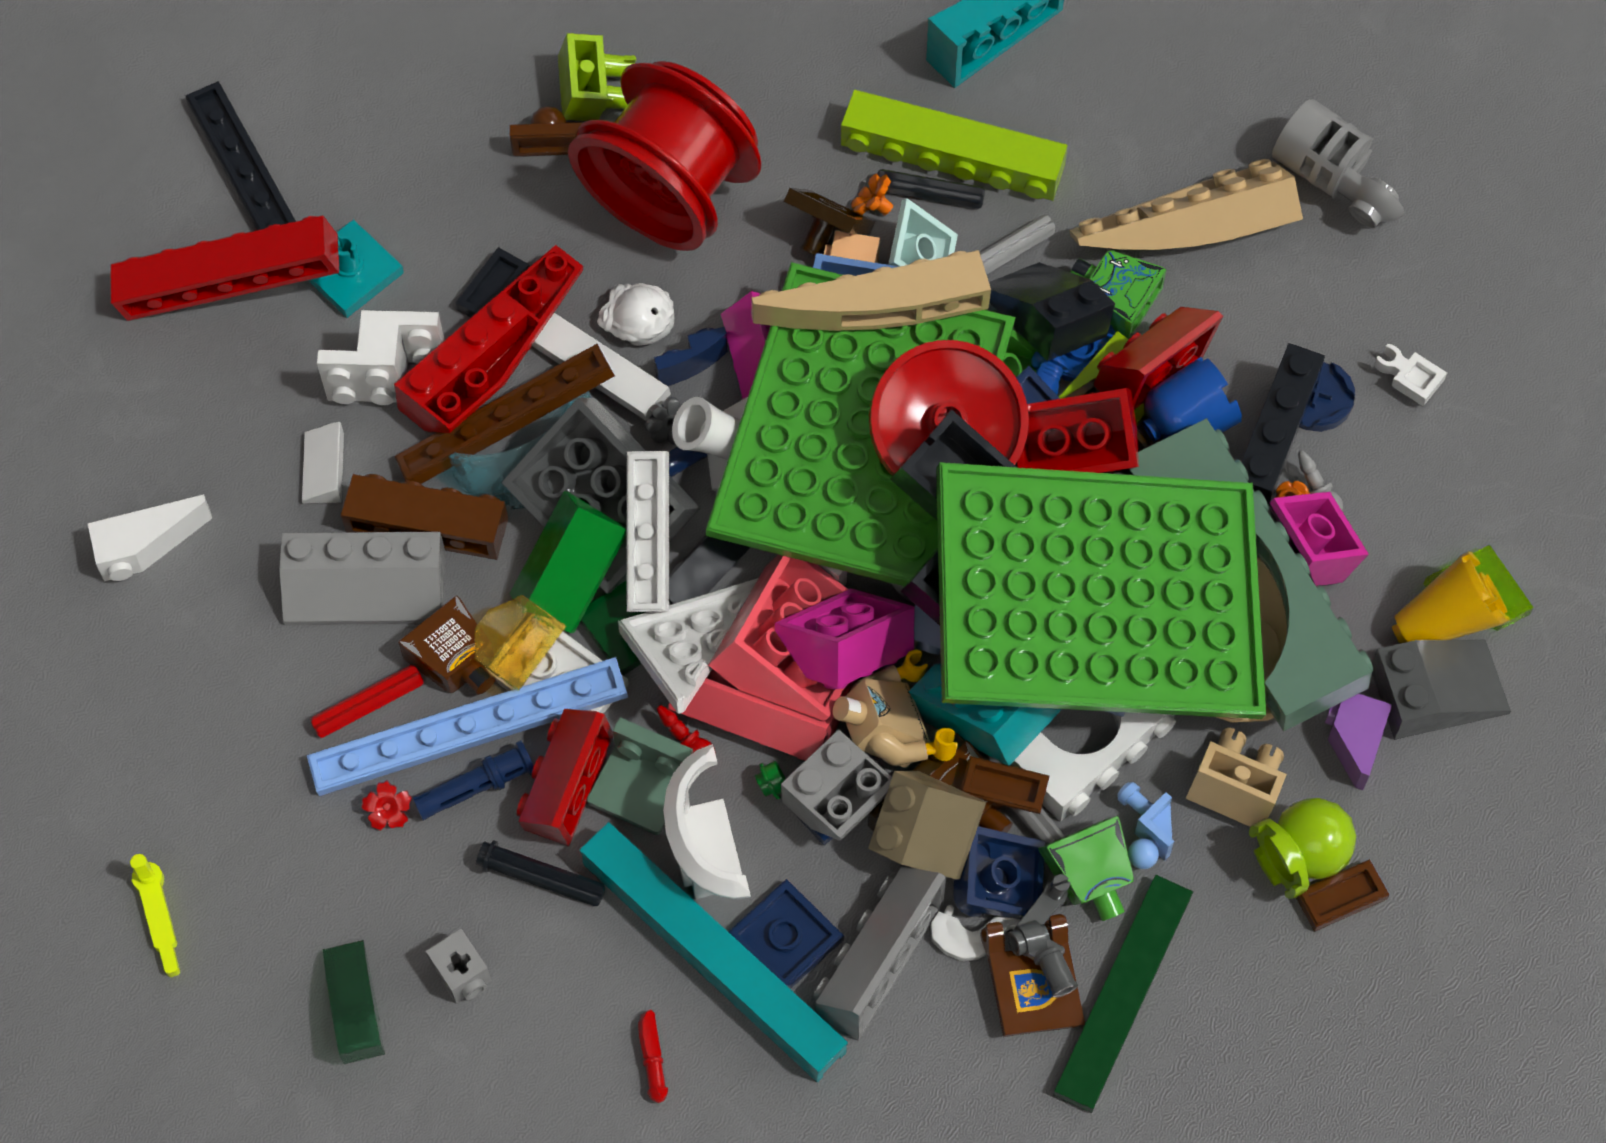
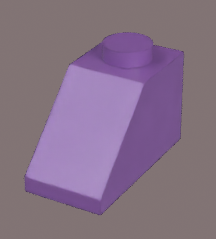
(1357, 734)

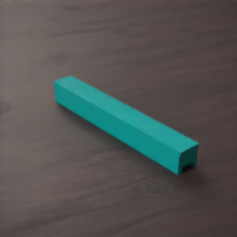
(713, 952)

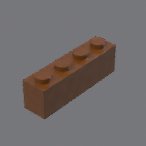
(465, 521)

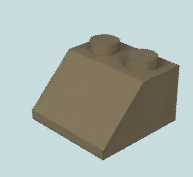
(926, 824)

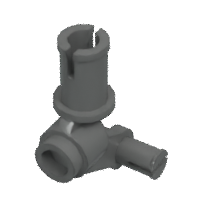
(1033, 939)

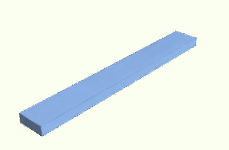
(465, 726)

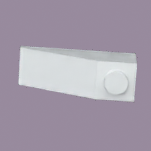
(142, 537)

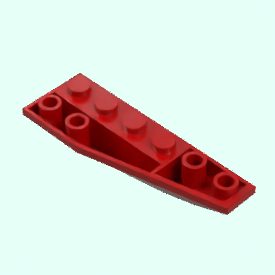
(486, 348)

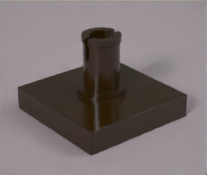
(827, 216)

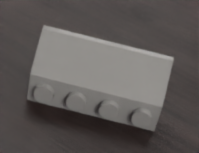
(361, 577)
(880, 950)

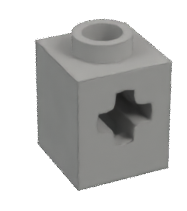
(455, 951)

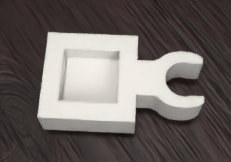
(1413, 377)

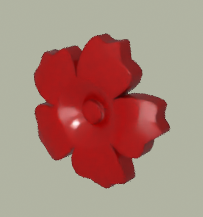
(387, 806)

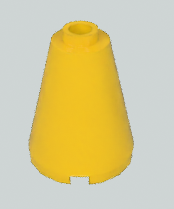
(1452, 605)

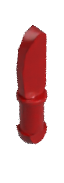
(652, 1056)

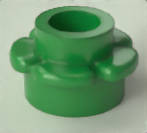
(770, 779)

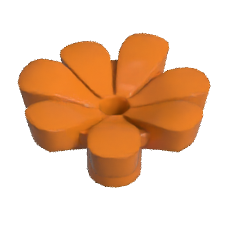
(873, 197)

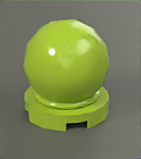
(1308, 842)

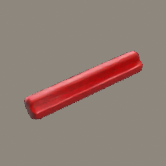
(366, 701)

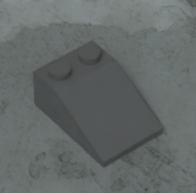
(1438, 685)

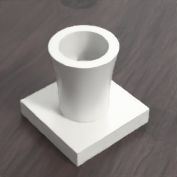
(708, 430)

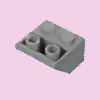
(835, 787)

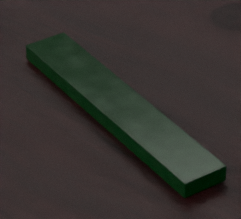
(1123, 994)

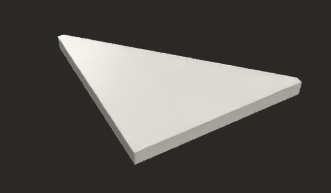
(682, 642)

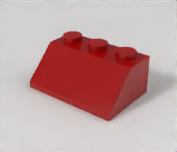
(1158, 353)
(1082, 433)
(565, 775)

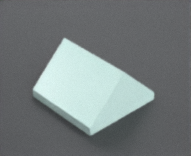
(919, 236)

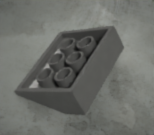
(589, 459)

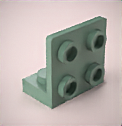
(637, 776)

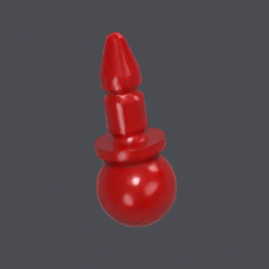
(680, 731)

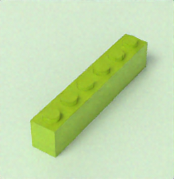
(953, 145)

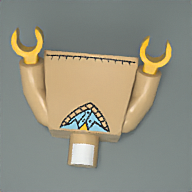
(886, 719)

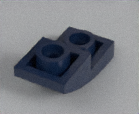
(704, 350)

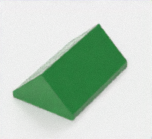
(570, 560)

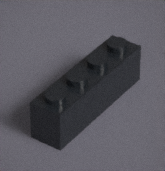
(1281, 418)

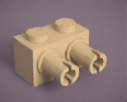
(1237, 784)

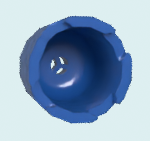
(1188, 399)

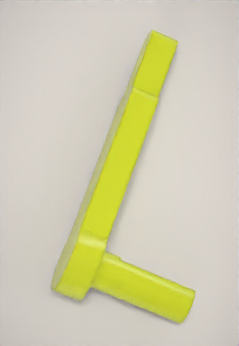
(149, 882)

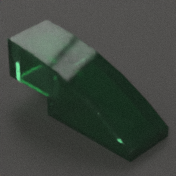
(353, 1002)

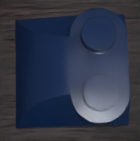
(1000, 875)

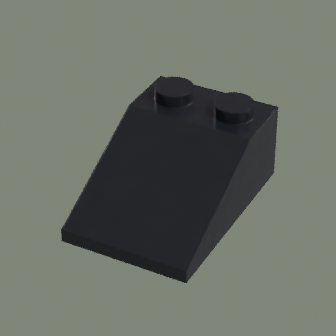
(1053, 308)

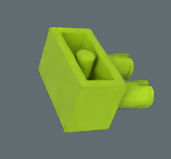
(583, 77)

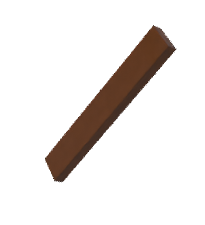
(507, 414)

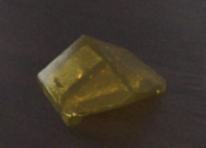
(515, 639)

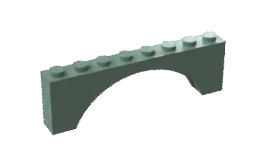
(1318, 658)

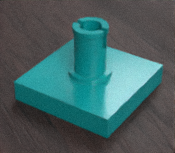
(363, 270)

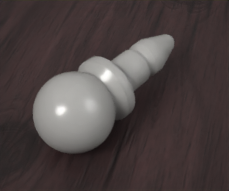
(1314, 477)

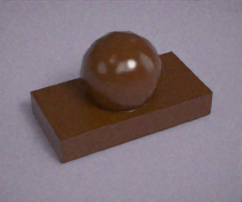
(544, 135)

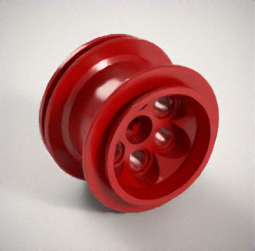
(666, 154)

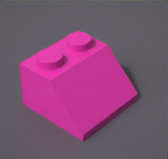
(1320, 535)

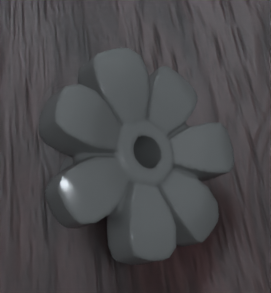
(663, 419)

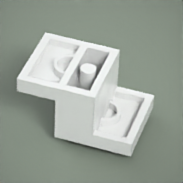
(382, 356)

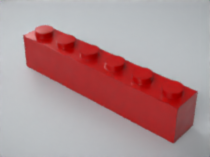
(224, 268)

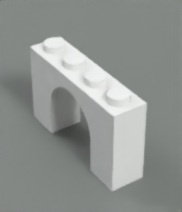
(1079, 775)

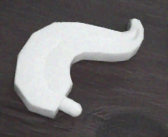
(959, 942)

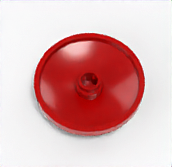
(941, 378)

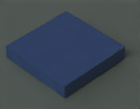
(787, 934)

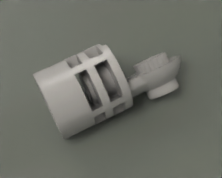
(1331, 157)

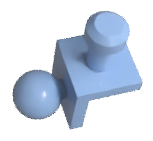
(1152, 828)

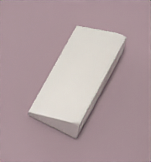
(323, 464)

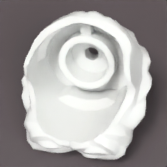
(630, 314)

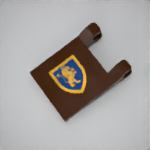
(1021, 987)

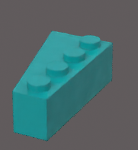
(979, 31)

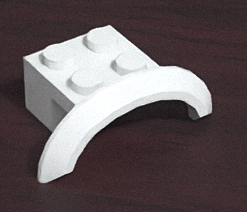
(702, 834)

